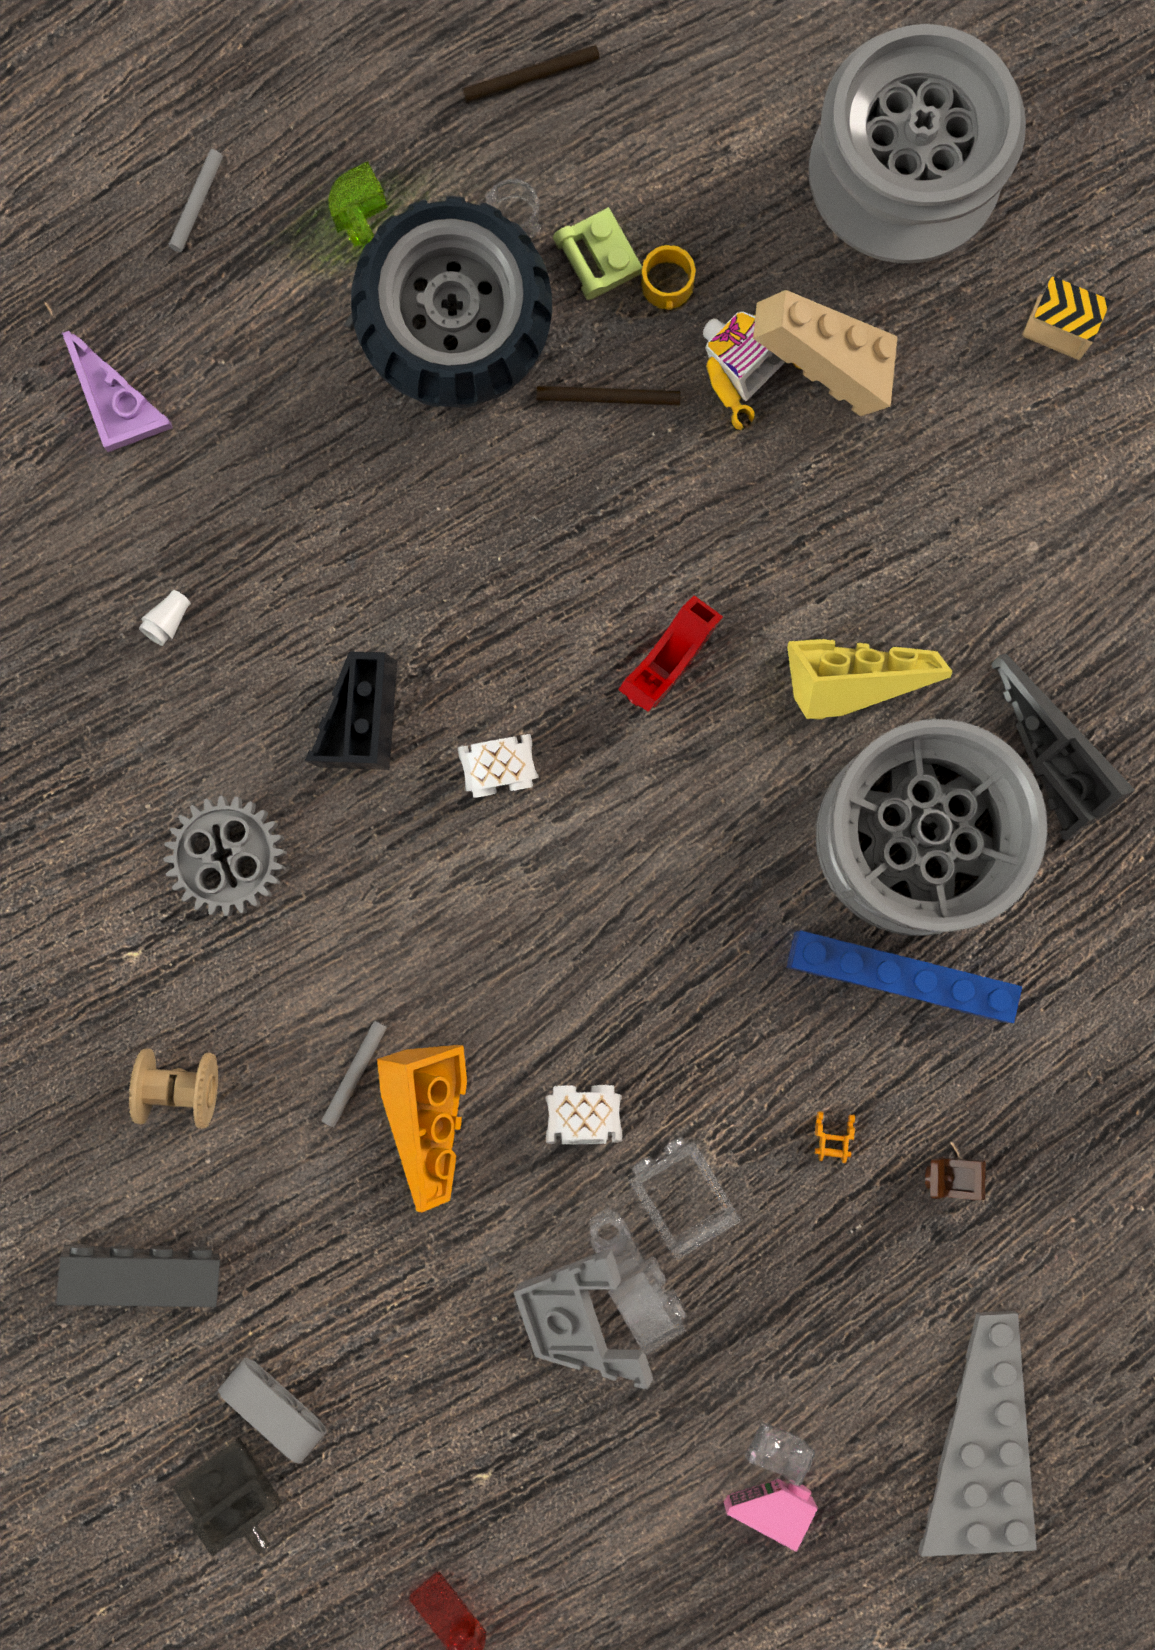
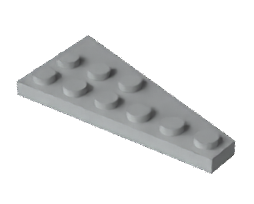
(985, 1464)

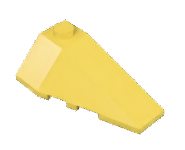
(844, 680)

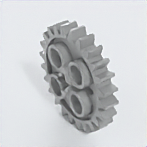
(194, 867)

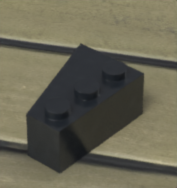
(360, 715)

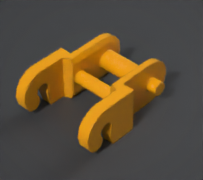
(822, 1151)

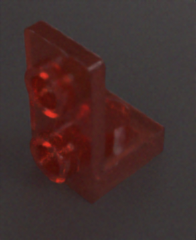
(448, 1615)

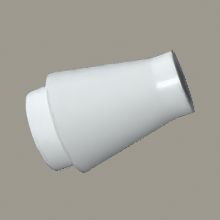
(163, 620)

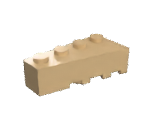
(831, 348)

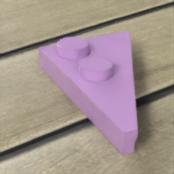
(116, 407)

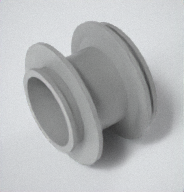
(932, 102)

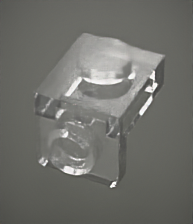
(781, 1453)

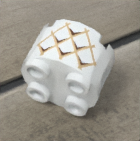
(498, 764)
(584, 1115)

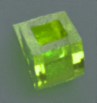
(353, 200)

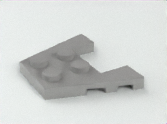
(564, 1322)

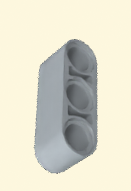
(272, 1410)

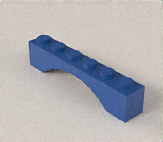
(904, 976)

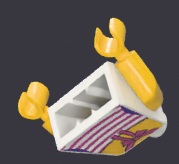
(737, 362)

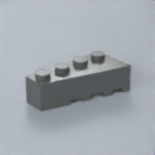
(137, 1276)

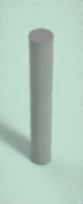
(195, 200)
(354, 1073)

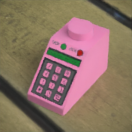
(774, 1510)

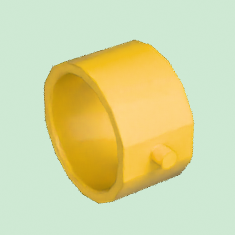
(669, 254)

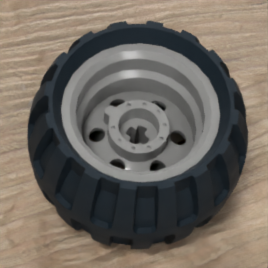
(421, 247)

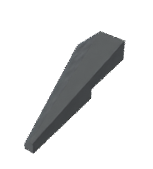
(1073, 771)

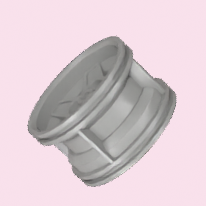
(989, 778)

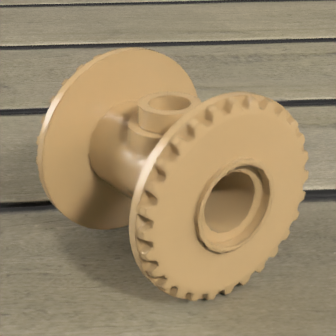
(173, 1088)

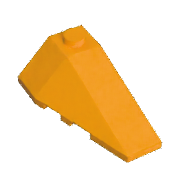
(422, 1105)

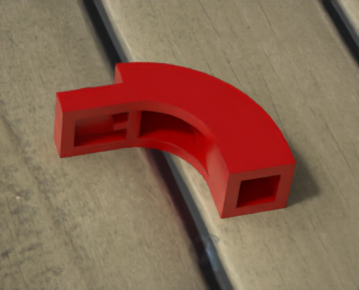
(671, 654)

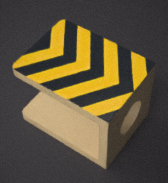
(1066, 318)

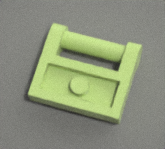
(607, 248)

